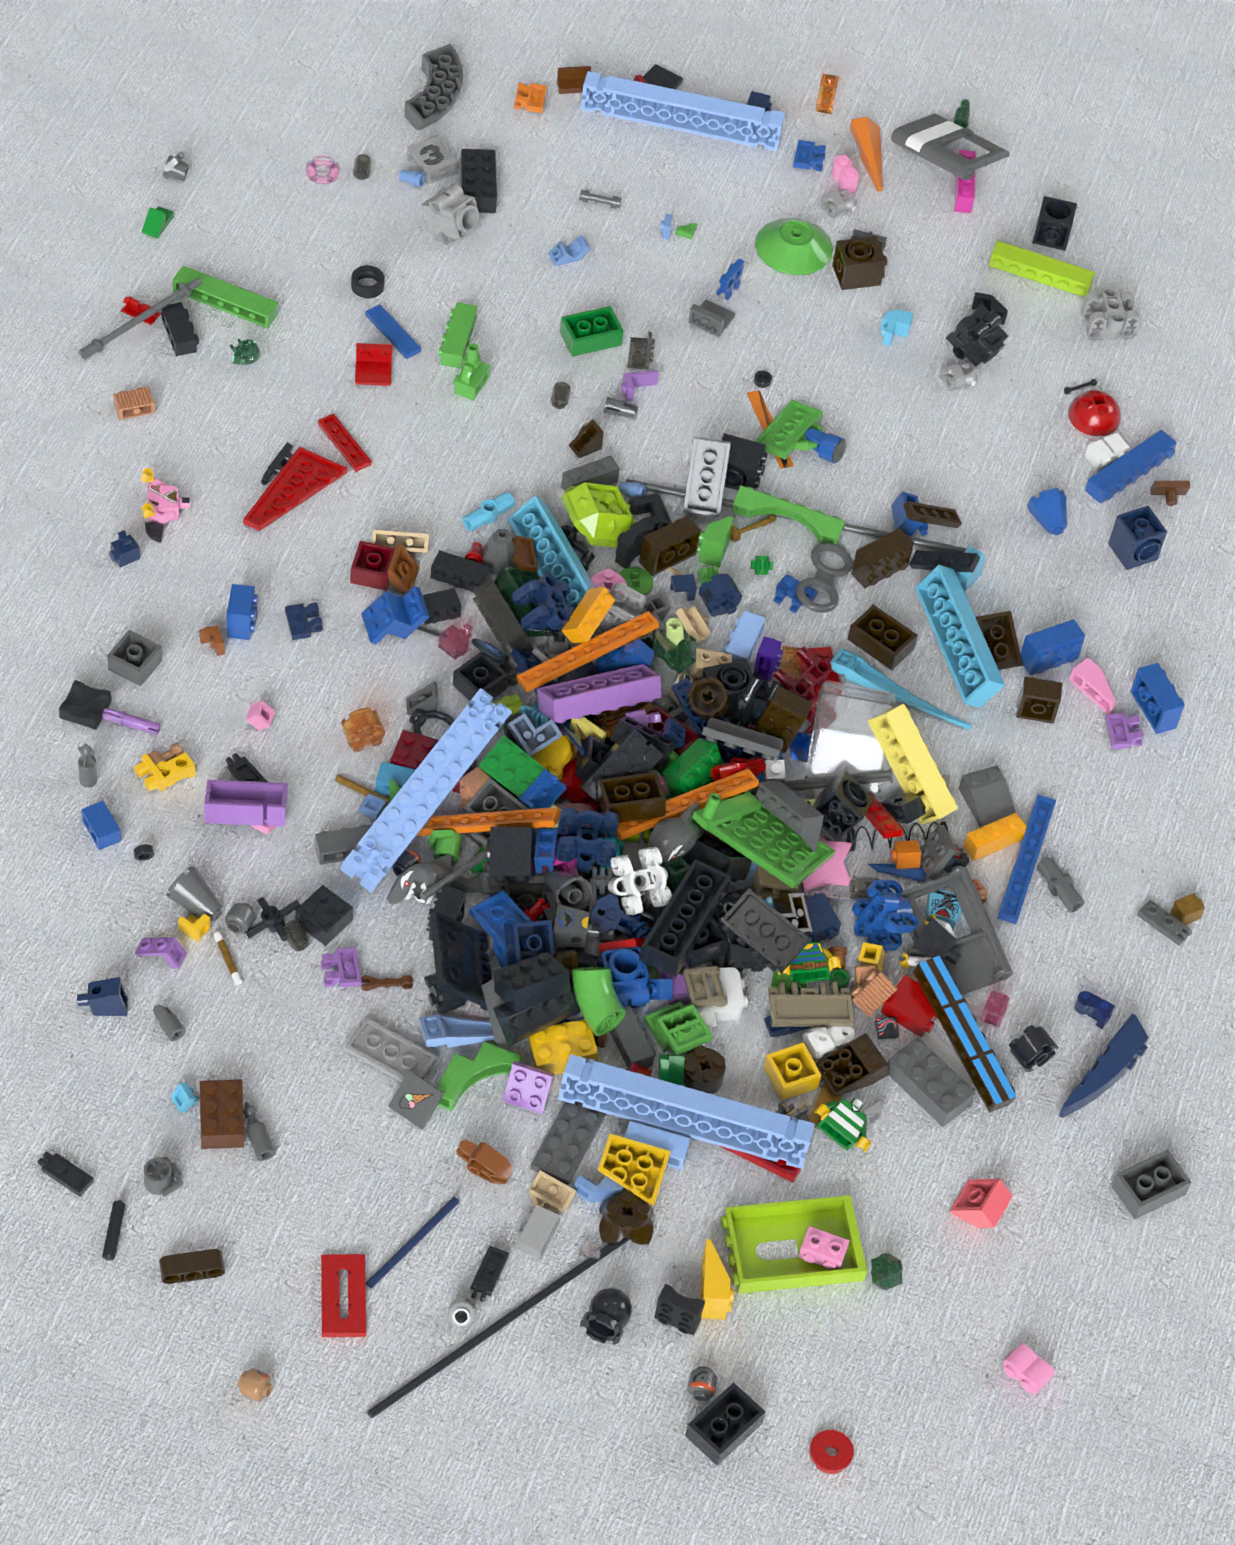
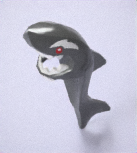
(676, 835)
(424, 875)

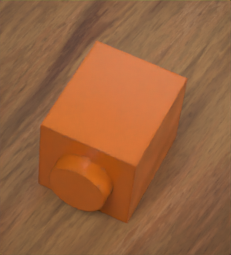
(906, 854)

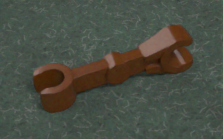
(405, 982)

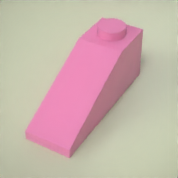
(1092, 682)

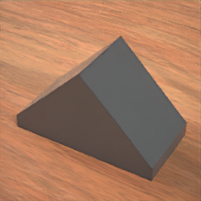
(424, 699)

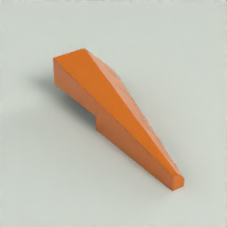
(869, 142)

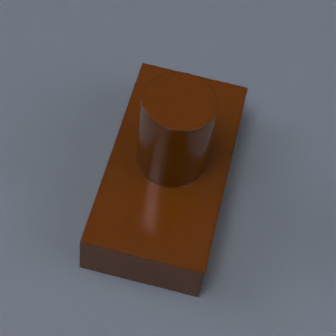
(1170, 489)

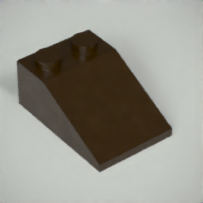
(1001, 639)

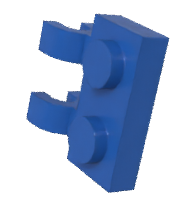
(804, 155)
(731, 278)
(788, 587)

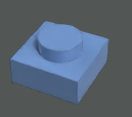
(665, 226)
(372, 806)

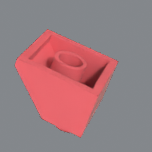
(982, 1202)

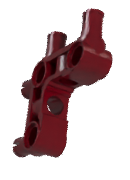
(806, 681)

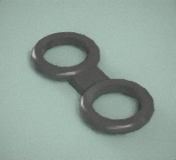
(824, 577)

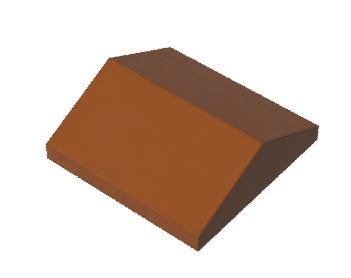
(402, 570)

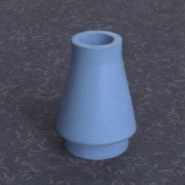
(414, 178)
(633, 489)

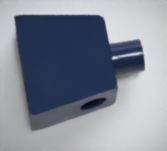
(105, 998)

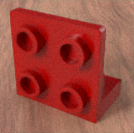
(373, 364)

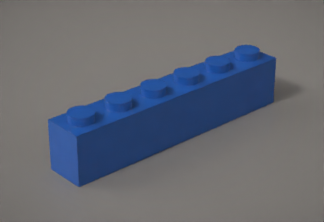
(1131, 466)

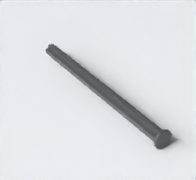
(823, 782)

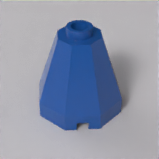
(1050, 510)

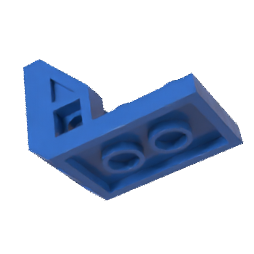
(492, 916)

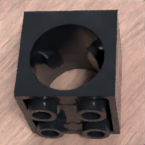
(1054, 223)

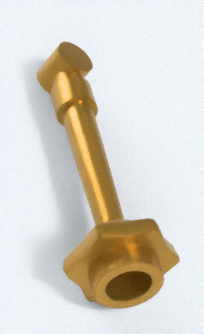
(736, 532)

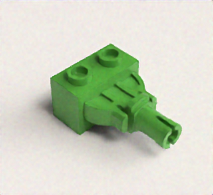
(473, 374)

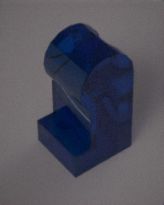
(1094, 1007)

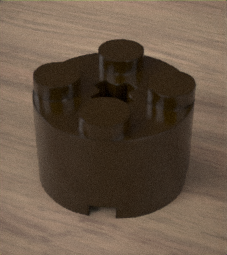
(705, 689)
(704, 1070)

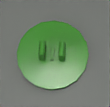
(638, 579)

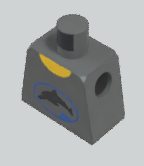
(572, 927)

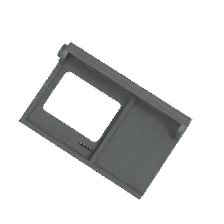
(982, 954)

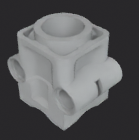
(451, 214)

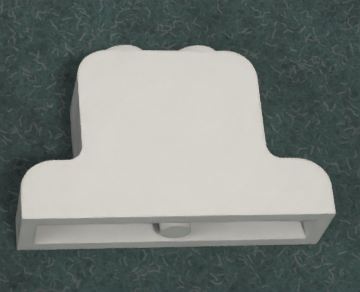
(733, 989)

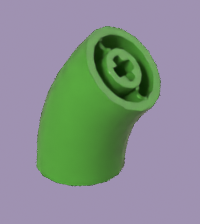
(597, 999)

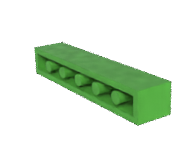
(228, 297)

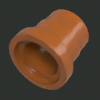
(841, 952)

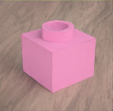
(260, 715)

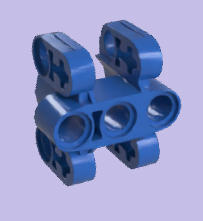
(884, 915)

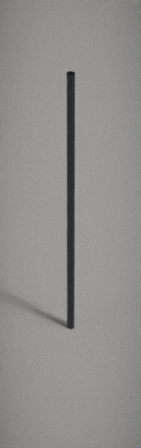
(436, 1368)

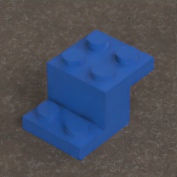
(395, 615)

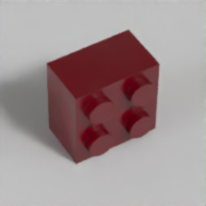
(371, 565)

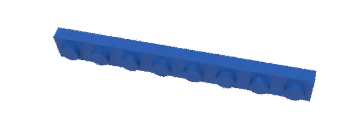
(1026, 859)

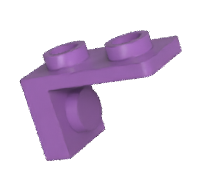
(163, 946)

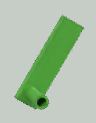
(721, 812)

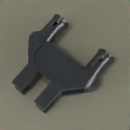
(750, 704)

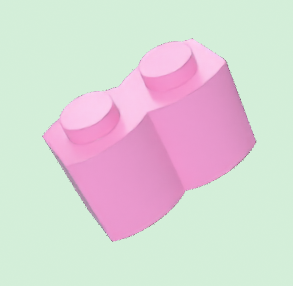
(845, 173)
(1028, 1369)

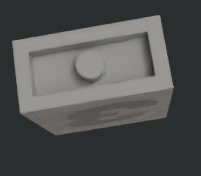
(434, 159)

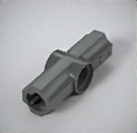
(1060, 884)

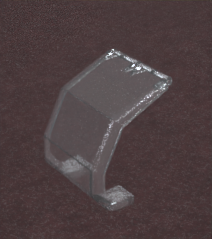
(843, 735)

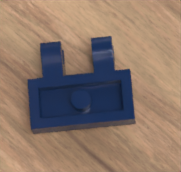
(298, 622)

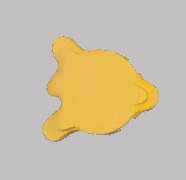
(555, 756)

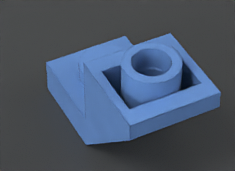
(565, 254)
(593, 1193)

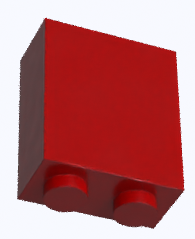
(910, 1007)

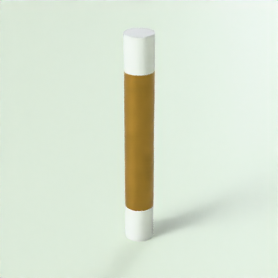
(228, 958)

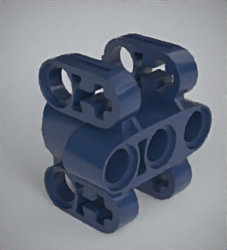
(549, 597)
(584, 839)

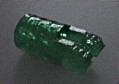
(962, 114)

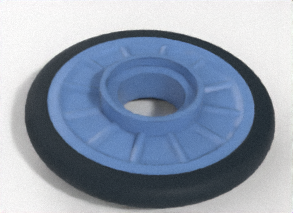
(490, 650)

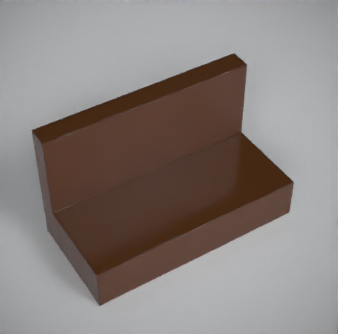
(571, 79)

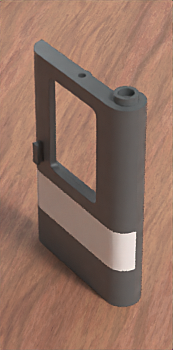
(928, 135)

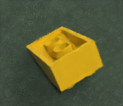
(714, 1285)

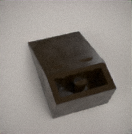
(853, 1066)

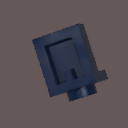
(674, 732)

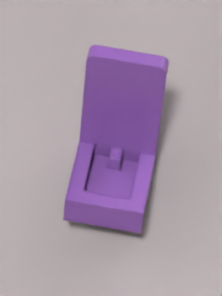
(637, 379)

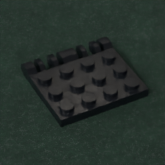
(460, 958)

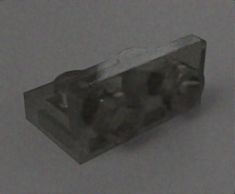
(640, 352)

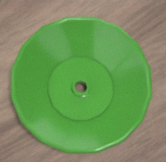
(794, 246)

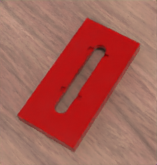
(355, 1323)

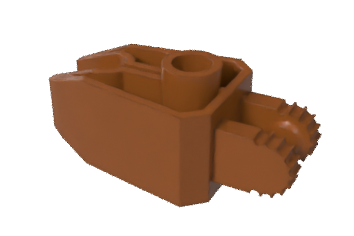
(485, 1161)

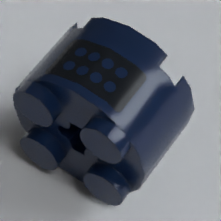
(720, 595)

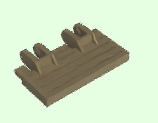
(809, 1007)

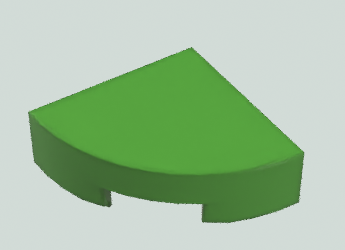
(686, 231)

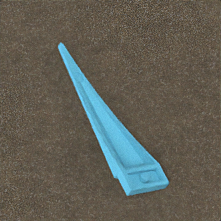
(866, 675)

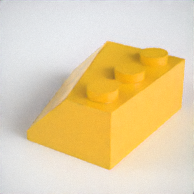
(635, 1166)

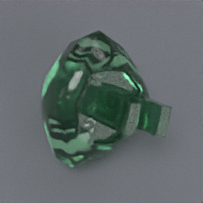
(246, 352)

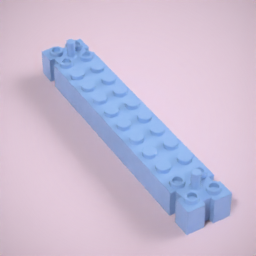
(682, 110)
(425, 790)
(686, 1111)

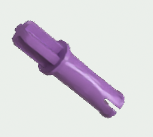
(131, 721)

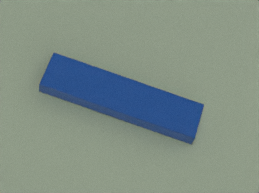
(393, 331)

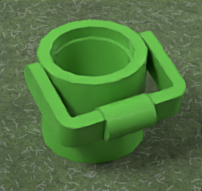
(446, 843)

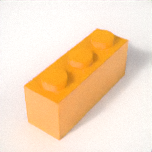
(588, 615)
(994, 836)

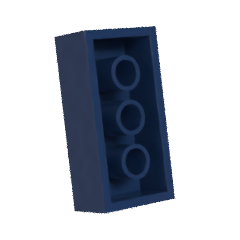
(528, 940)

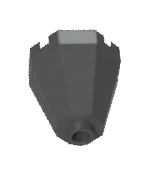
(498, 551)

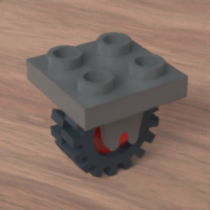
(941, 853)

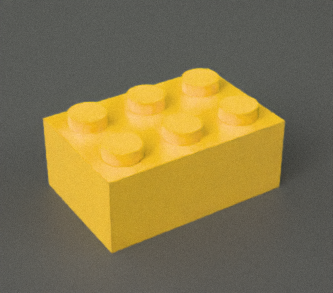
(553, 1046)

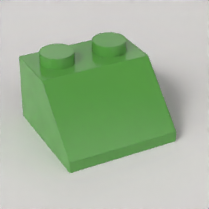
(715, 542)

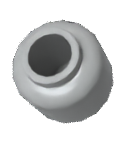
(462, 1312)

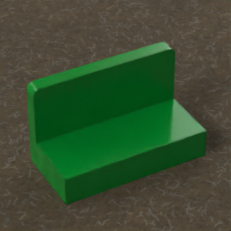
(671, 1068)

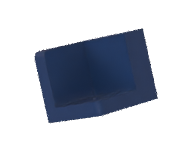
(684, 583)

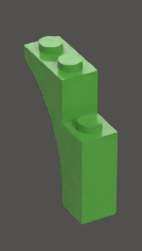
(464, 1073)

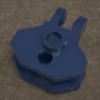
(612, 915)

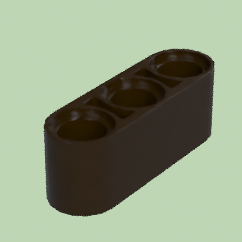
(192, 1266)

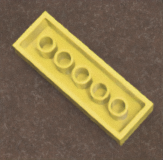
(912, 762)

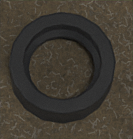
(367, 272)

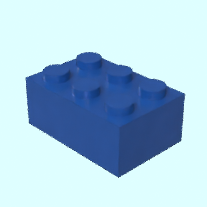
(1052, 647)
(1157, 698)

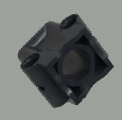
(978, 336)

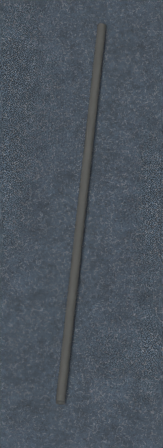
(847, 527)

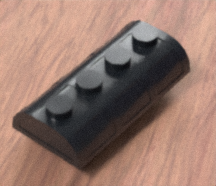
(531, 1020)

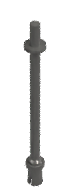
(97, 345)

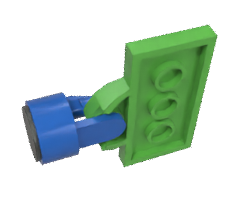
(798, 429)

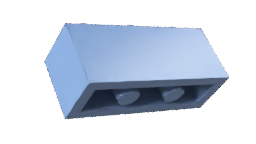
(745, 637)
(658, 1137)

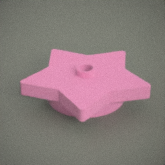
(832, 871)

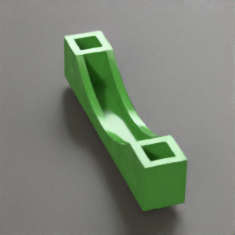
(754, 503)

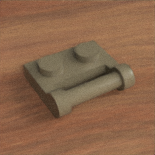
(699, 990)

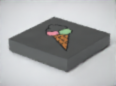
(416, 1099)

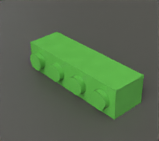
(458, 335)

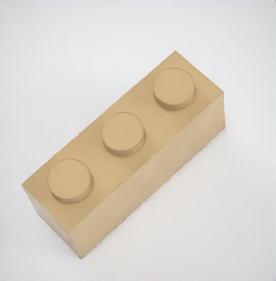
(411, 541)

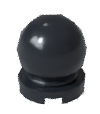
(607, 1315)

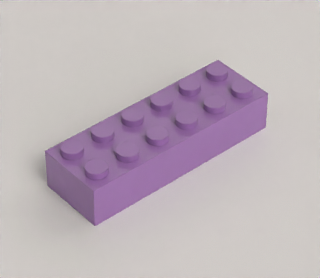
(599, 693)

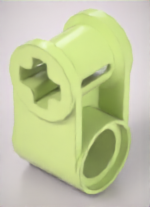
(674, 630)

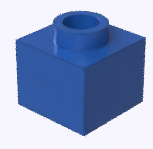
(660, 989)

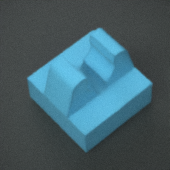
(184, 1097)

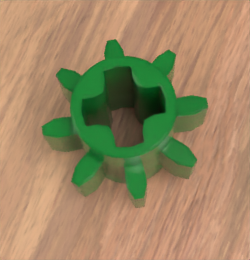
(762, 565)

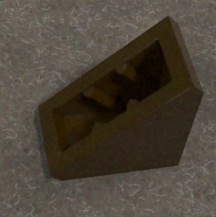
(588, 439)

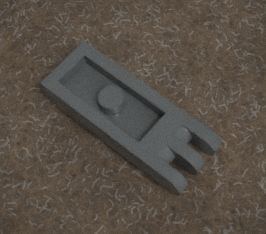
(1164, 922)

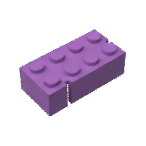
(245, 803)

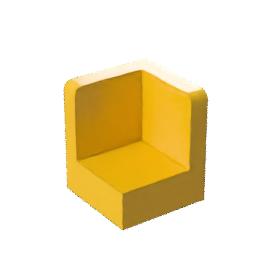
(194, 927)

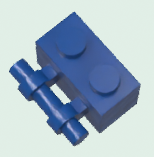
(900, 518)

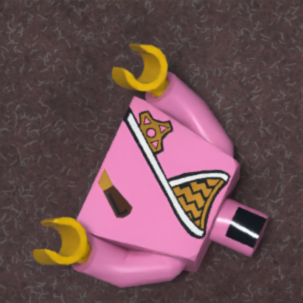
(162, 500)

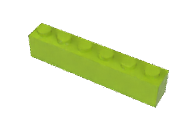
(1041, 268)

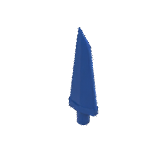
(911, 873)

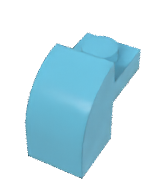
(897, 323)

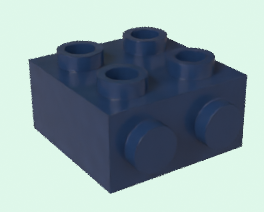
(822, 918)

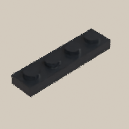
(955, 560)

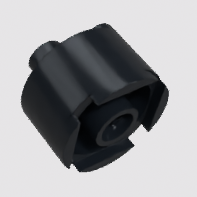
(442, 999)
(1033, 1048)

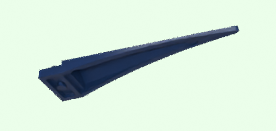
(527, 660)

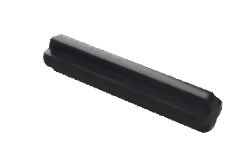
(113, 1230)

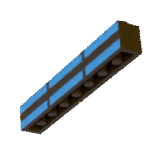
(964, 1034)

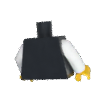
(934, 941)

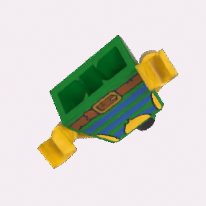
(812, 964)

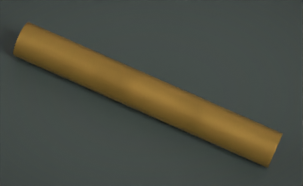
(358, 788)

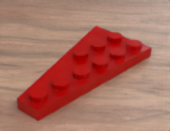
(295, 483)

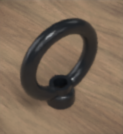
(418, 719)

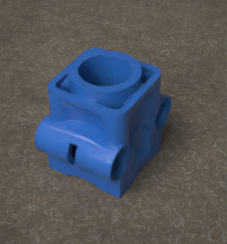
(628, 975)

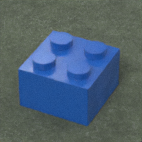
(242, 611)

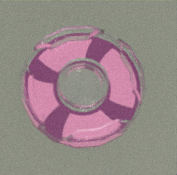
(322, 170)

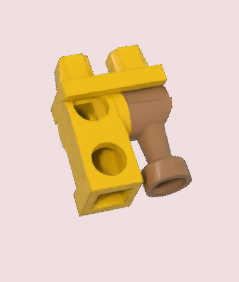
(162, 770)

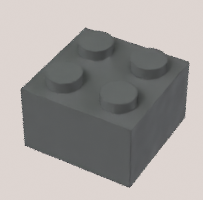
(134, 657)

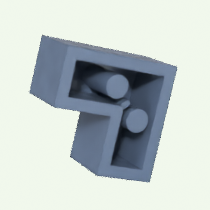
(532, 739)

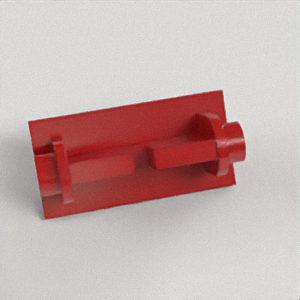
(134, 308)

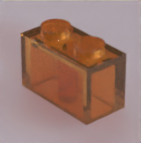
(827, 93)

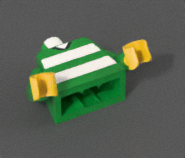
(844, 1123)

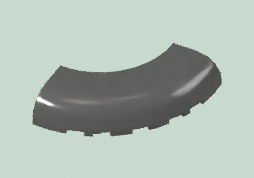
(441, 91)

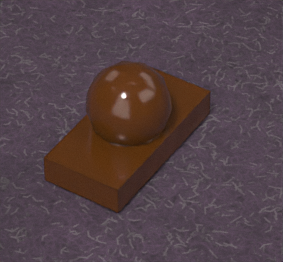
(524, 554)

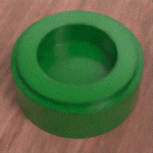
(841, 977)

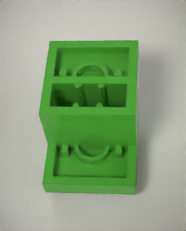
(678, 1028)

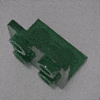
(676, 657)

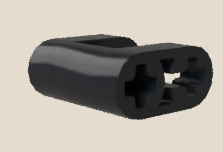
(654, 505)

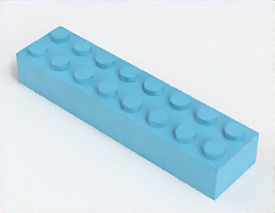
(551, 548)
(959, 636)

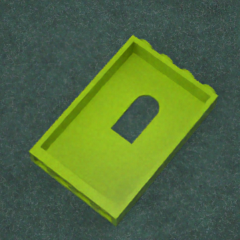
(789, 1220)

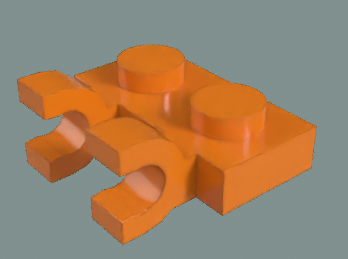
(535, 98)

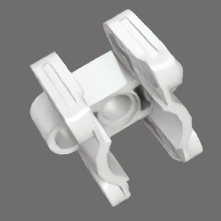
(658, 891)

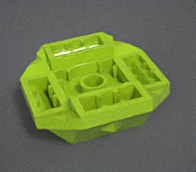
(598, 512)

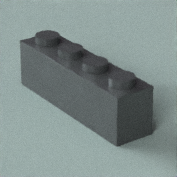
(791, 810)

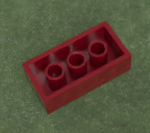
(413, 749)

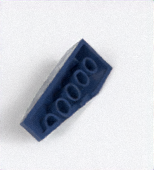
(681, 692)
(1110, 1067)

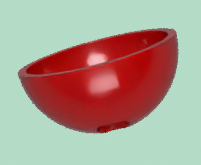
(1095, 413)

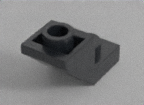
(991, 304)

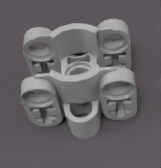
(1110, 314)
(632, 606)

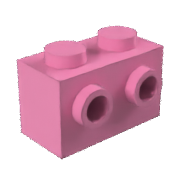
(823, 1249)

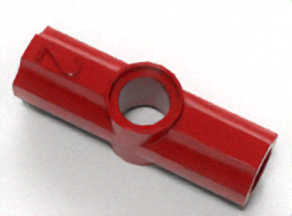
(755, 765)

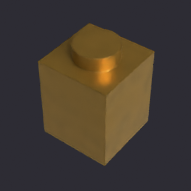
(1188, 909)

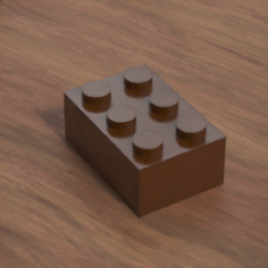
(221, 1114)

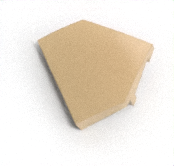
(694, 623)
(551, 1193)

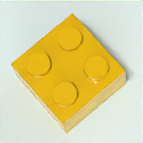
(792, 1071)

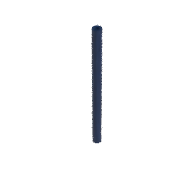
(410, 1244)

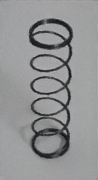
(852, 831)

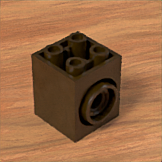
(859, 263)

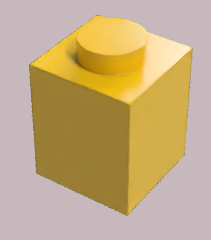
(872, 954)

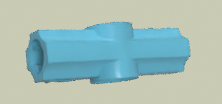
(488, 511)

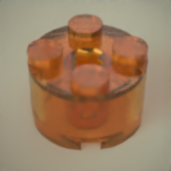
(363, 729)

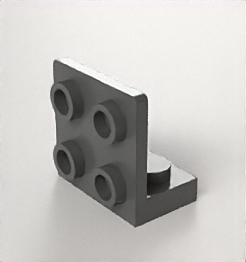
(710, 317)

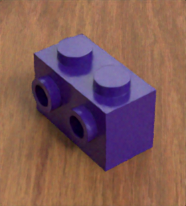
(768, 658)

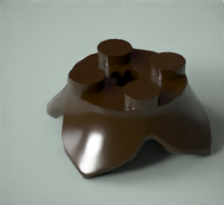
(626, 1217)

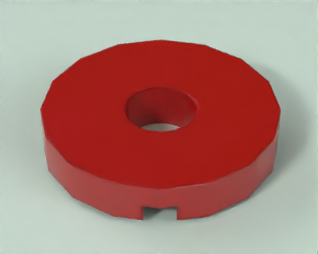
(835, 1440)

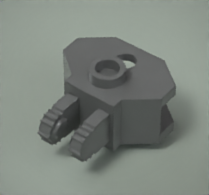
(553, 648)

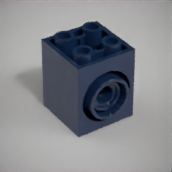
(1137, 537)

